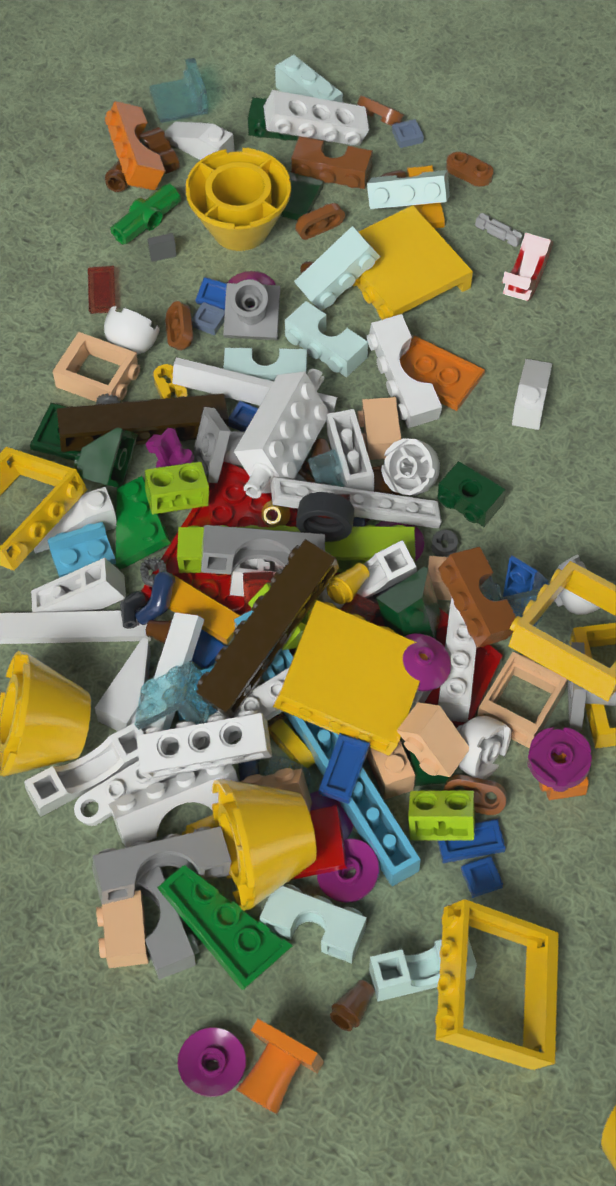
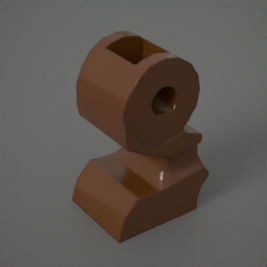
(156, 142)

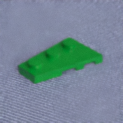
(137, 529)

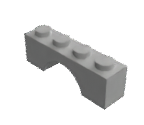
(229, 546)
(120, 870)
(168, 944)

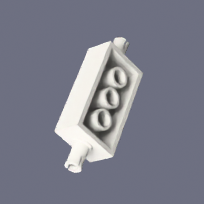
(282, 430)

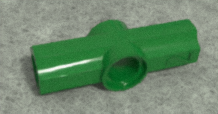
(145, 214)

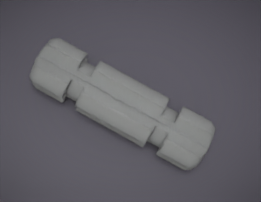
(499, 229)

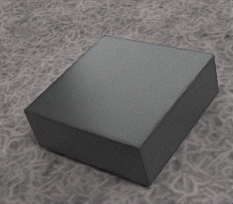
(161, 247)

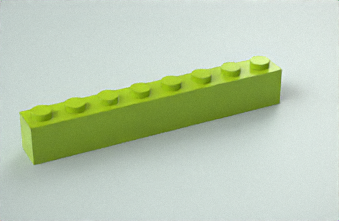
(356, 548)

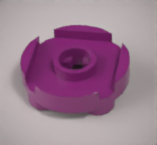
(559, 775)

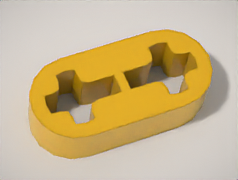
(161, 385)
(290, 743)

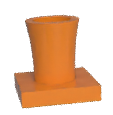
(276, 1066)

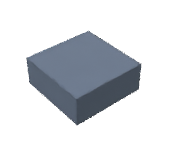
(407, 133)
(208, 318)

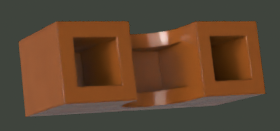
(348, 170)
(485, 619)

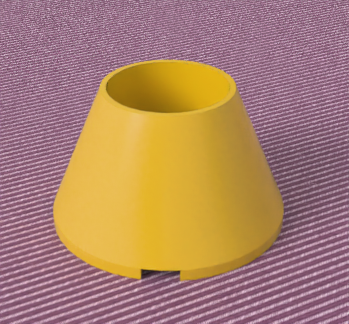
(238, 196)
(40, 717)
(265, 836)

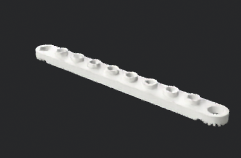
(132, 781)

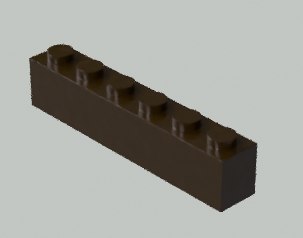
(85, 424)
(267, 628)

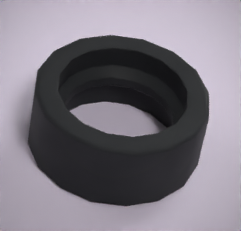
(328, 505)

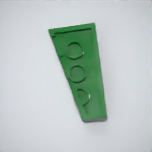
(230, 934)

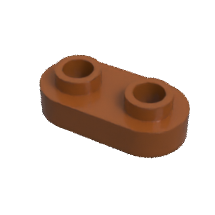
(389, 115)
(469, 169)
(319, 221)
(179, 326)
(480, 787)

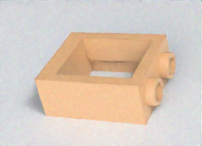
(82, 345)
(525, 668)

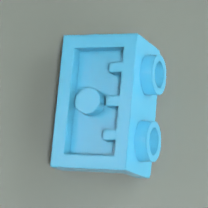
(80, 548)

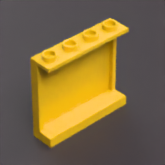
(411, 265)
(350, 678)

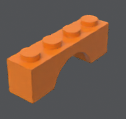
(139, 164)

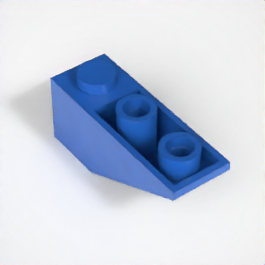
(522, 578)

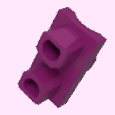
(169, 449)

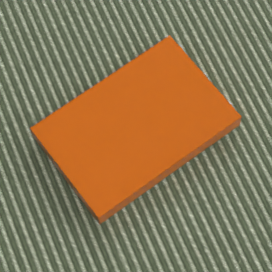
(449, 374)

